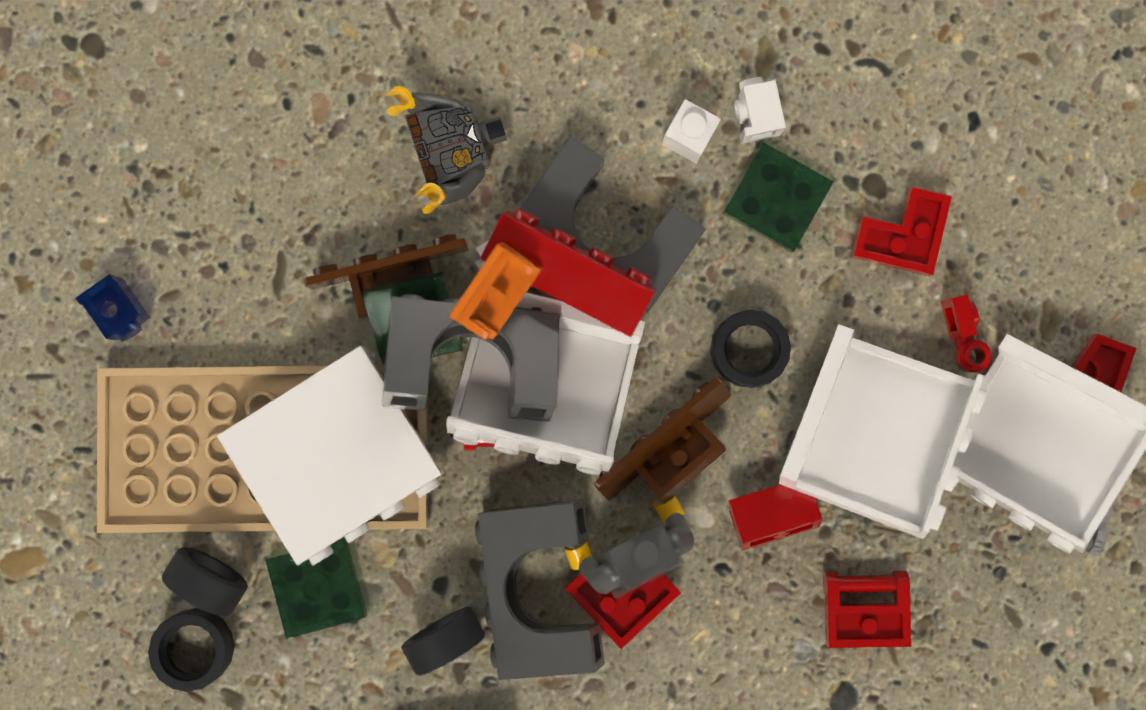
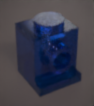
(129, 313)

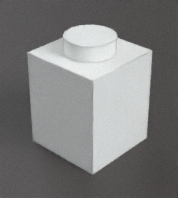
(690, 131)

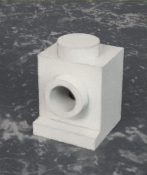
(759, 110)

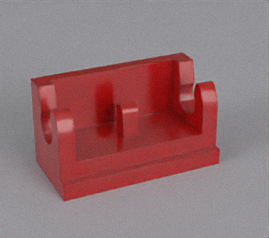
(772, 515)

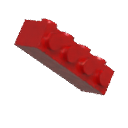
(575, 275)

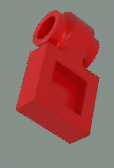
(961, 322)

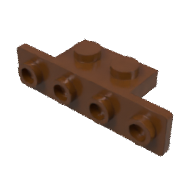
(373, 272)
(672, 451)

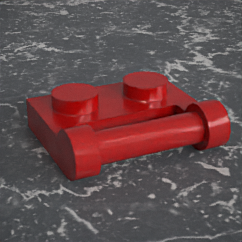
(867, 623)

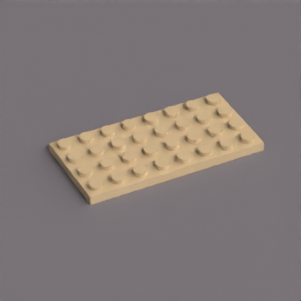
(163, 455)

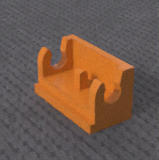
(495, 292)

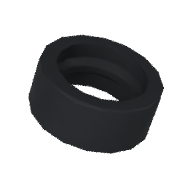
(780, 341)
(204, 581)
(443, 641)
(164, 666)

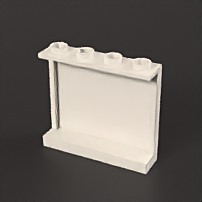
(591, 393)
(882, 435)
(1050, 445)
(330, 457)

